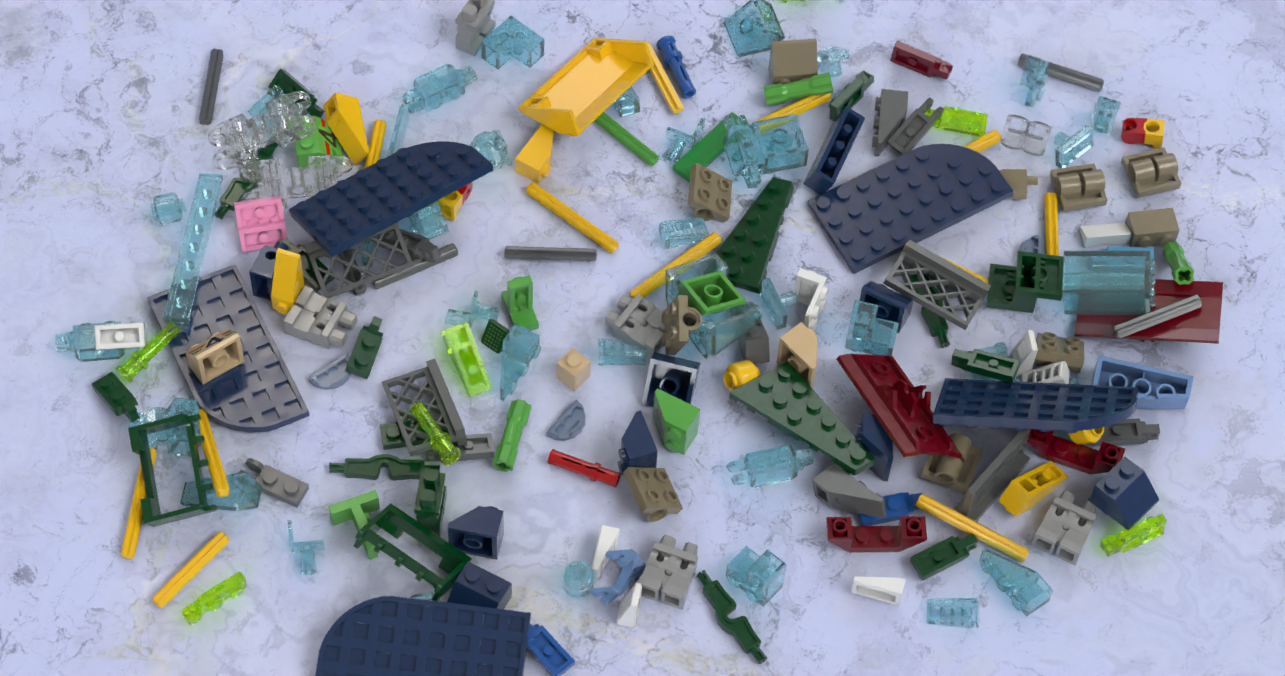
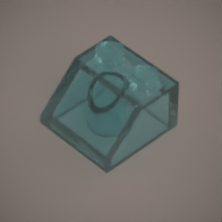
(754, 28)

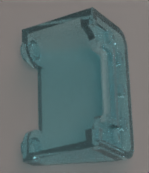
(718, 328)

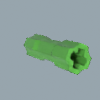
(781, 93)
(1181, 269)
(516, 421)

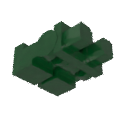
(431, 499)

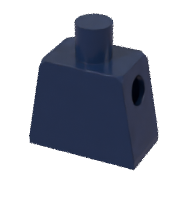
(263, 270)

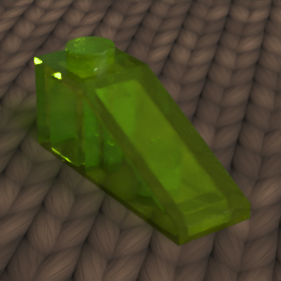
(466, 358)

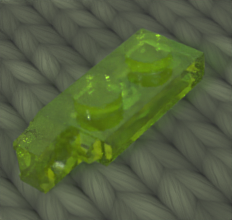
(961, 121)
(1142, 533)
(214, 598)

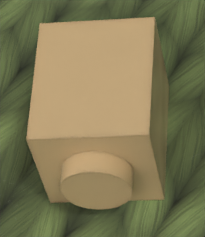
(573, 369)

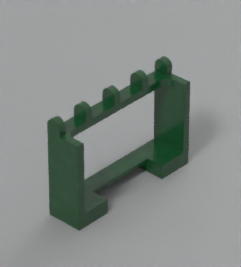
(140, 446)
(395, 523)

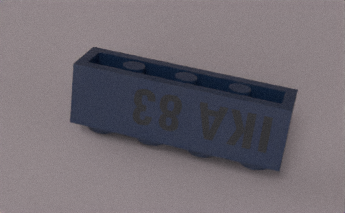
(834, 151)

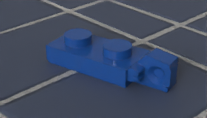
(895, 506)
(548, 651)

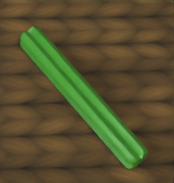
(627, 139)

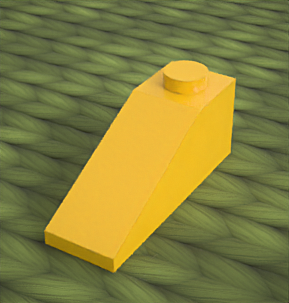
(536, 156)
(287, 280)
(1031, 488)

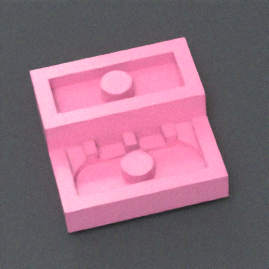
(260, 223)

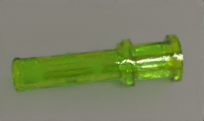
(140, 359)
(440, 440)

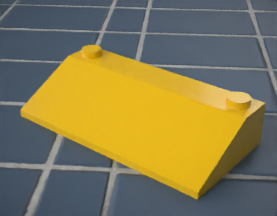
(588, 84)

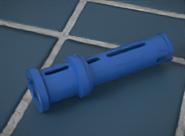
(673, 59)

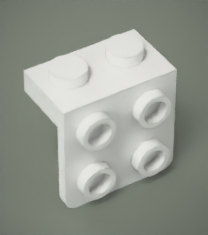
(811, 291)

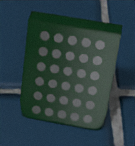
(494, 335)

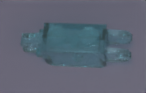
(438, 87)
(743, 150)
(83, 343)
(770, 466)

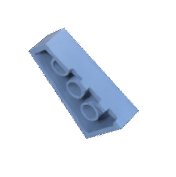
(1155, 386)

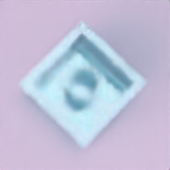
(781, 143)

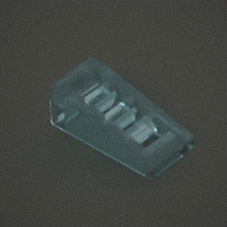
(627, 103)
(678, 239)
(620, 353)
(953, 620)

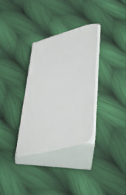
(1105, 234)
(120, 336)

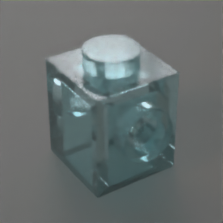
(1104, 115)

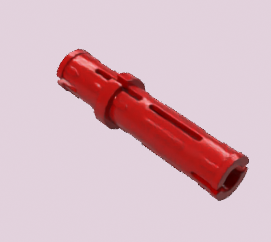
(584, 468)

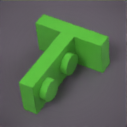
(519, 302)
(357, 510)

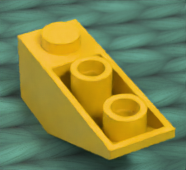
(346, 123)

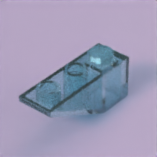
(517, 352)
(1020, 583)

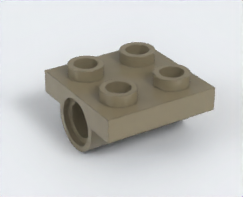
(1152, 172)
(1079, 187)
(709, 194)
(679, 324)
(1058, 349)
(953, 471)
(653, 492)

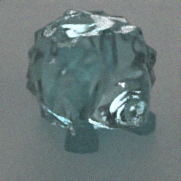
(493, 148)

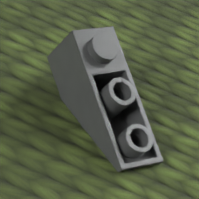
(891, 115)
(755, 345)
(845, 493)

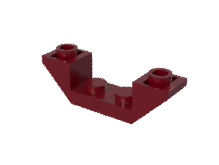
(1075, 455)
(876, 538)

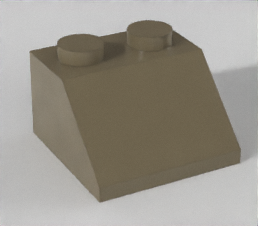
(792, 60)

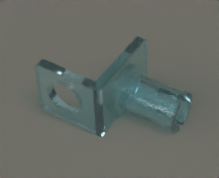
(683, 140)
(476, 310)
(306, 550)

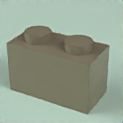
(1152, 227)

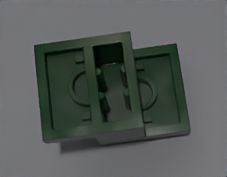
(1030, 278)

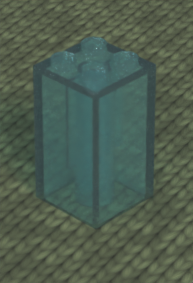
(1108, 282)

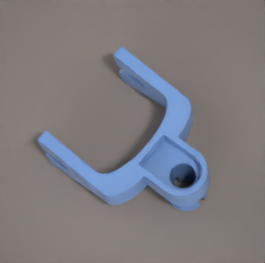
(632, 569)

